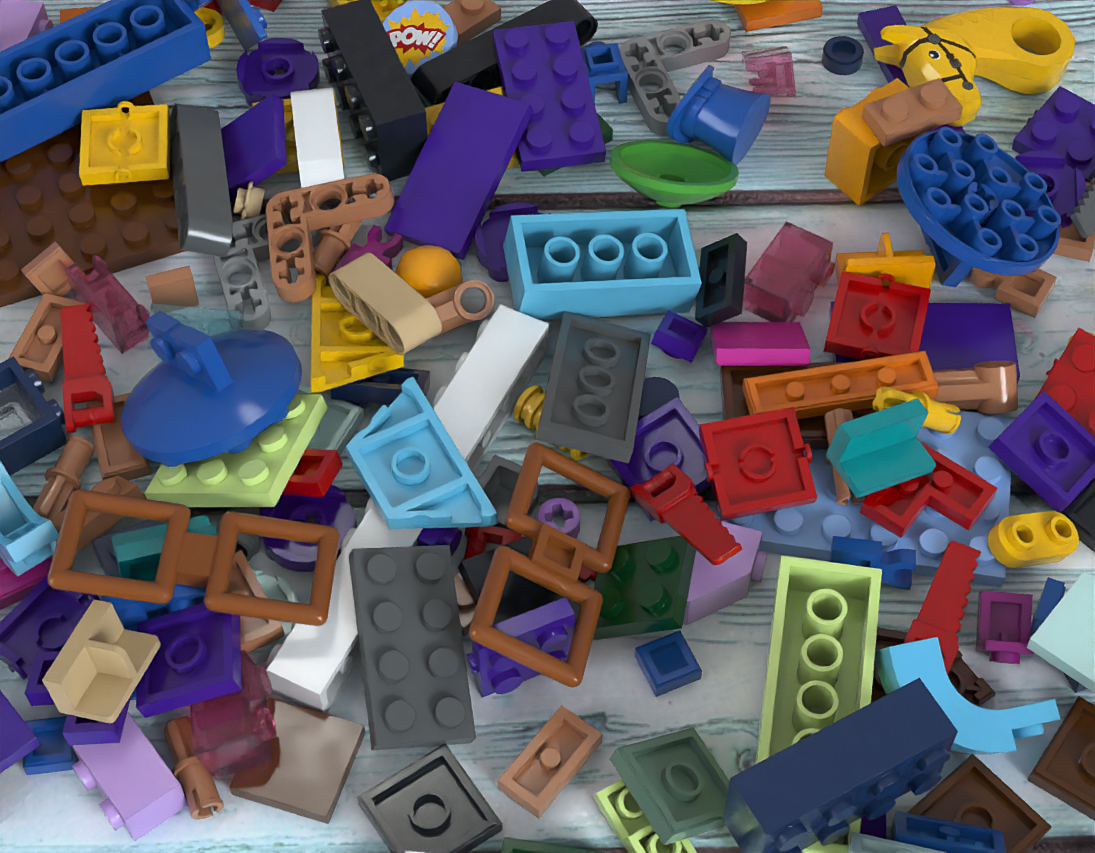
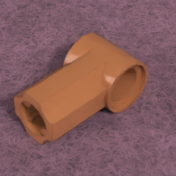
(449, 306)
(986, 387)

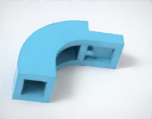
(24, 534)
(979, 729)

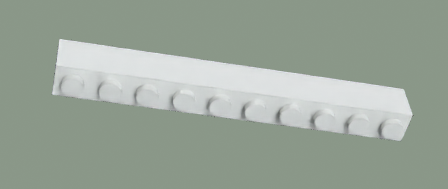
(473, 409)

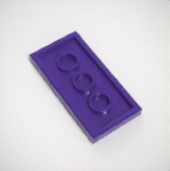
(459, 169)
(963, 335)

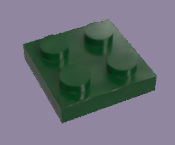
(645, 588)

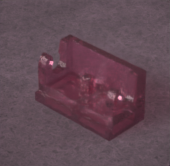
(773, 69)
(111, 305)

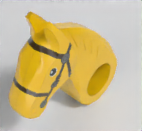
(983, 45)

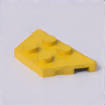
(342, 345)

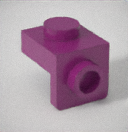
(1004, 625)

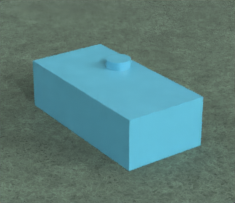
(601, 263)

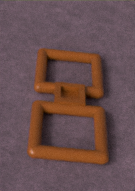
(195, 558)
(553, 564)

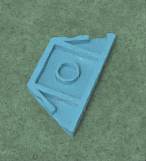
(416, 468)

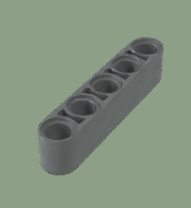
(200, 181)

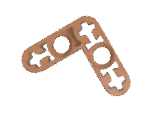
(307, 216)

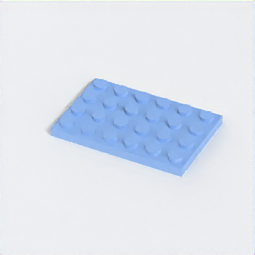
(810, 527)

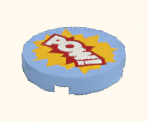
(420, 33)

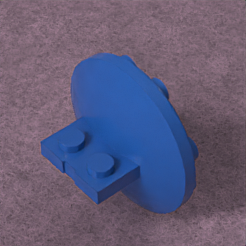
(973, 206)
(208, 391)

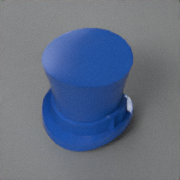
(719, 116)

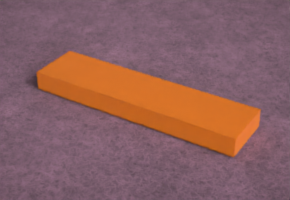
(839, 385)

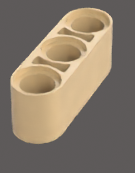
(385, 303)

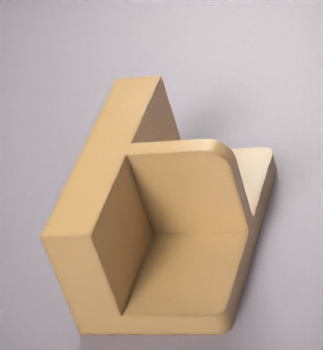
(99, 665)

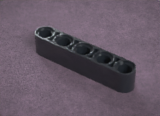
(475, 60)

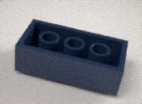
(841, 774)

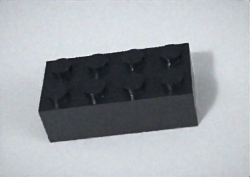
(373, 88)

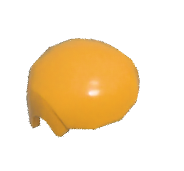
(429, 269)

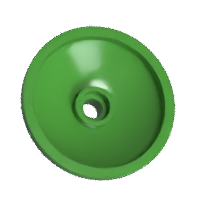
(673, 171)

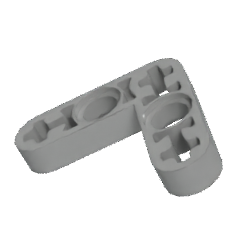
(701, 43)
(244, 259)

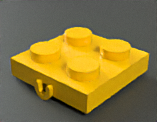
(125, 145)

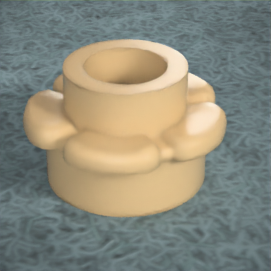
(249, 201)

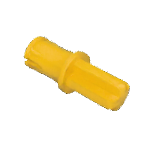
(938, 417)

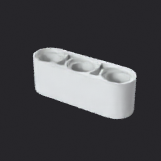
(316, 136)

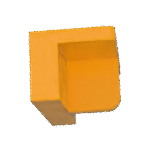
(906, 266)

